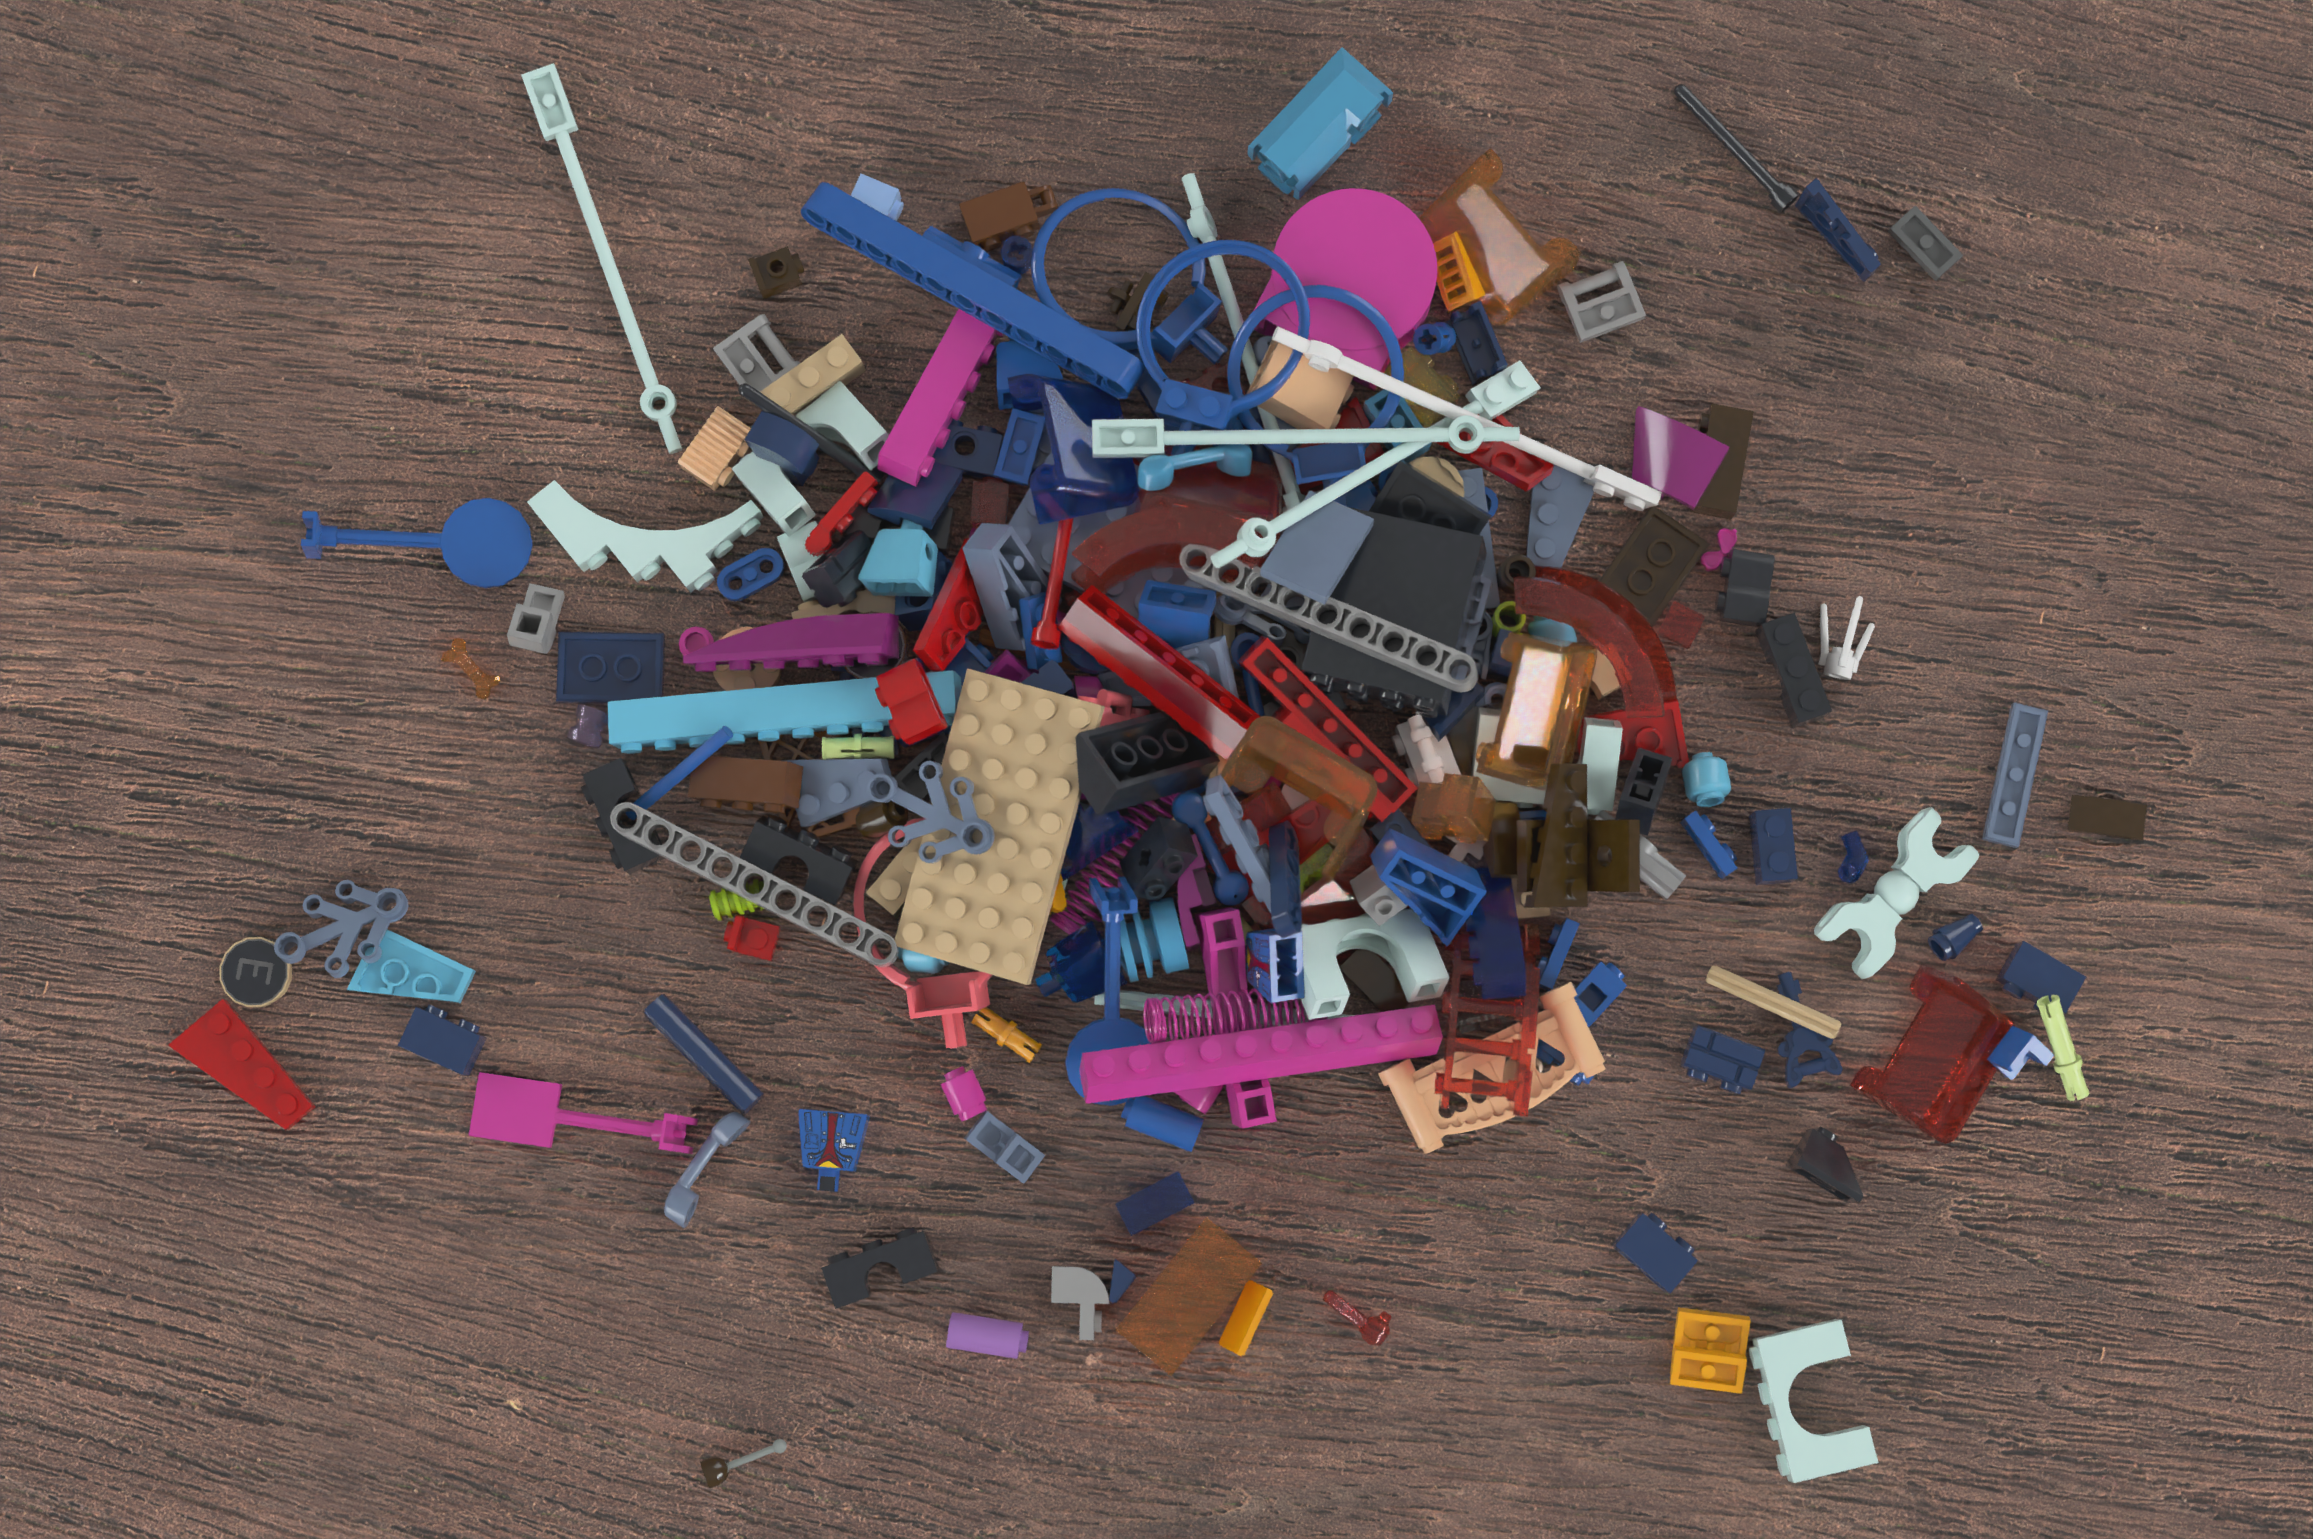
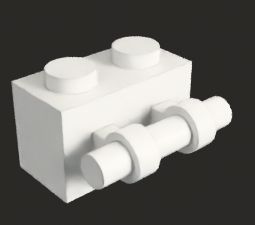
(1423, 752)

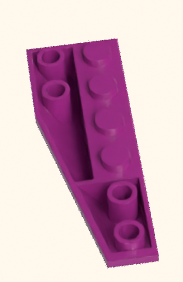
(807, 641)

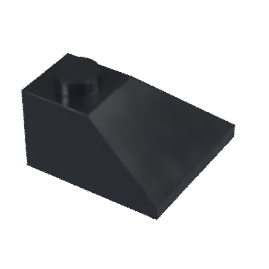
(1826, 1165)

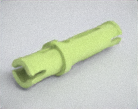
(2066, 1059)

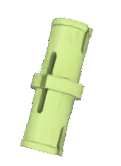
(857, 747)

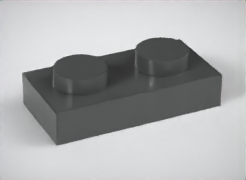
(1925, 243)

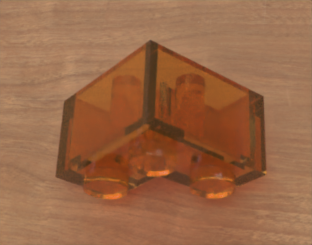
(1455, 808)

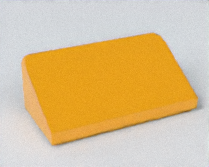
(1245, 1318)

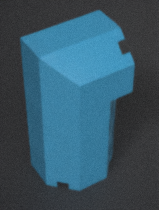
(1319, 124)

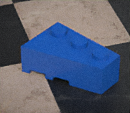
(1428, 882)

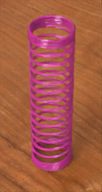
(1068, 925)
(1157, 1031)

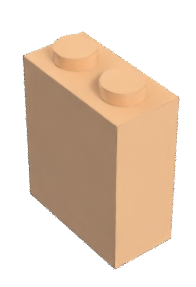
(1309, 395)

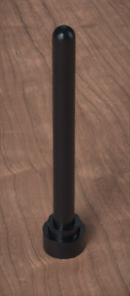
(1780, 194)
(825, 444)

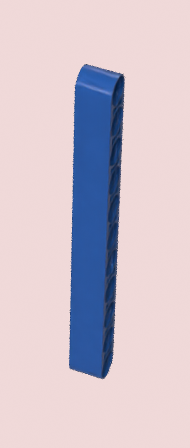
(973, 290)

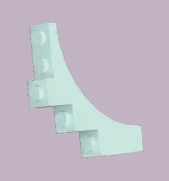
(641, 551)

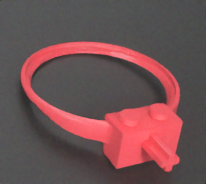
(933, 995)

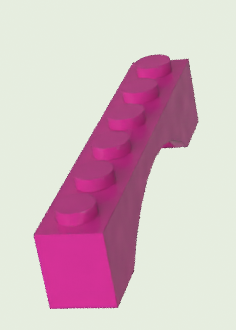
(1225, 971)

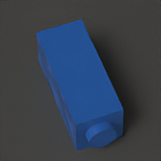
(1598, 990)

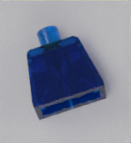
(1077, 965)

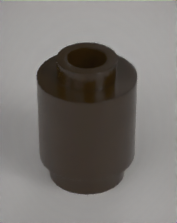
(1517, 563)
(879, 817)

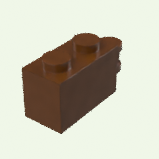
(1006, 214)

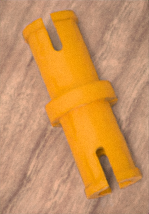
(1007, 1033)

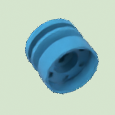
(1153, 940)

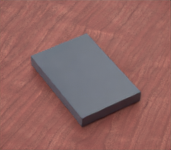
(1317, 550)

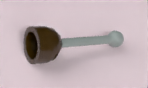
(717, 1470)

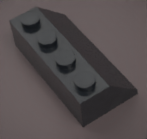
(1140, 762)

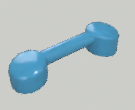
(1158, 470)

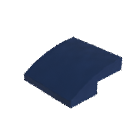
(919, 503)

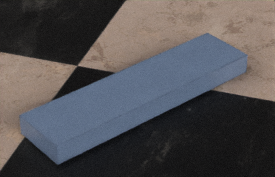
(2015, 775)

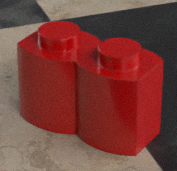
(911, 702)

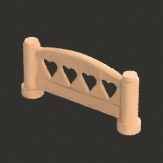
(1557, 1025)

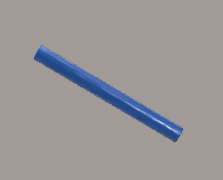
(682, 770)

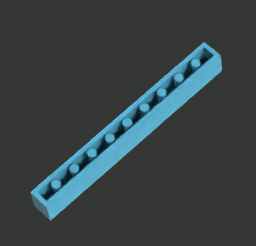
(762, 713)

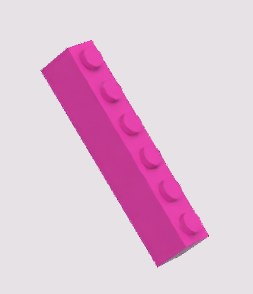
(938, 399)

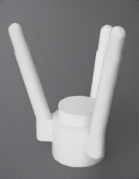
(1841, 661)

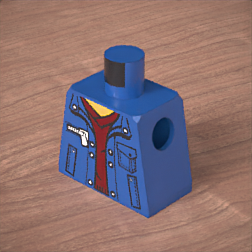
(1273, 962)
(831, 1143)

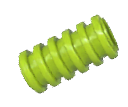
(1507, 608)
(727, 903)

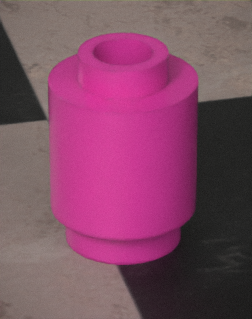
(964, 1093)

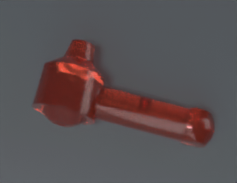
(1372, 1328)

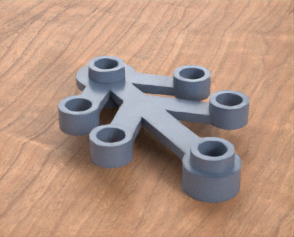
(1236, 612)
(937, 814)
(347, 925)

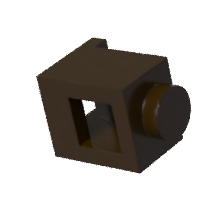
(775, 283)

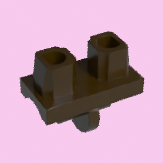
(1121, 297)

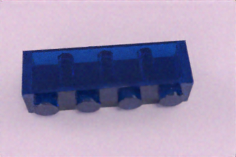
(1496, 941)

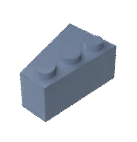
(1002, 576)

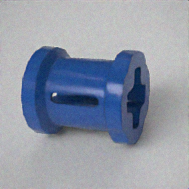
(1431, 347)

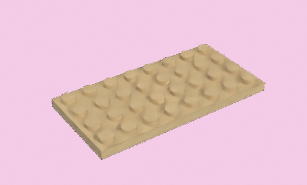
(1024, 771)

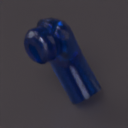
(1855, 860)

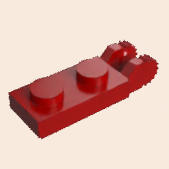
(840, 515)

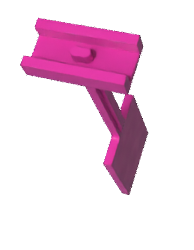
(529, 1111)

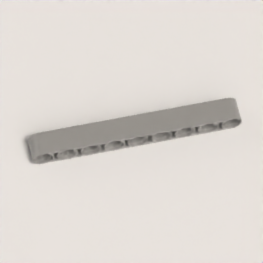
(1341, 628)
(737, 879)

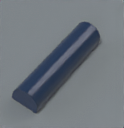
(703, 1054)

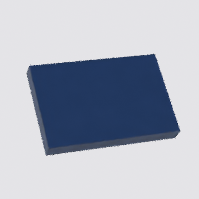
(609, 666)

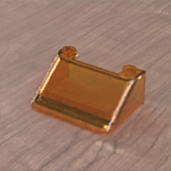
(1501, 251)
(1539, 708)

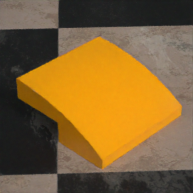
(1709, 1350)

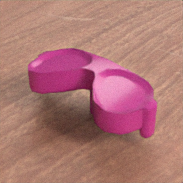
(1726, 540)

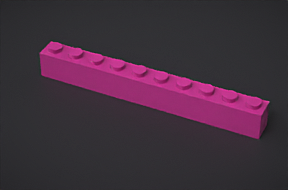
(1259, 1054)

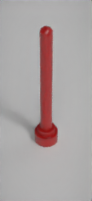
(1046, 633)

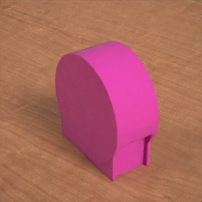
(1365, 247)

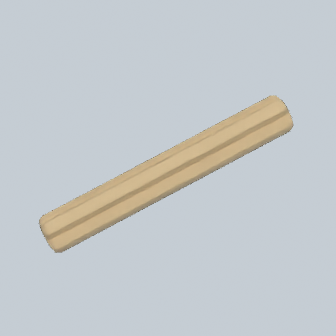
(1773, 1002)

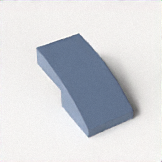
(1004, 1146)

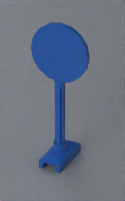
(480, 542)
(1111, 1030)

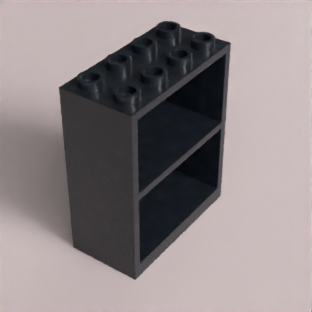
(1413, 578)

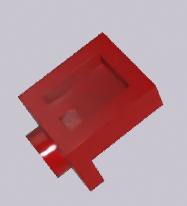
(752, 937)

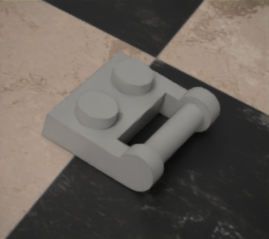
(1606, 311)
(745, 361)

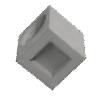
(1376, 896)

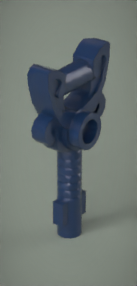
(1803, 1039)

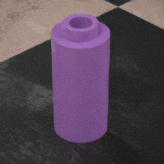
(986, 1335)

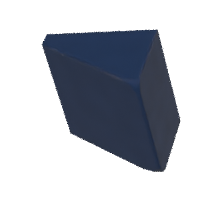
(1121, 1280)

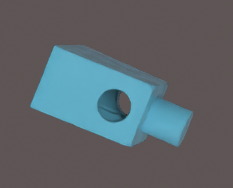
(901, 562)

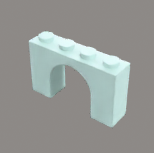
(838, 418)
(1598, 750)
(1400, 940)
(1780, 1360)

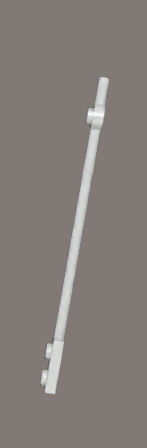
(1605, 481)

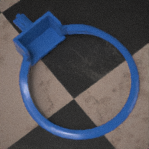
(1182, 327)
(1197, 407)
(1331, 460)

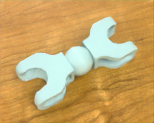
(1896, 892)

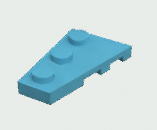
(412, 972)

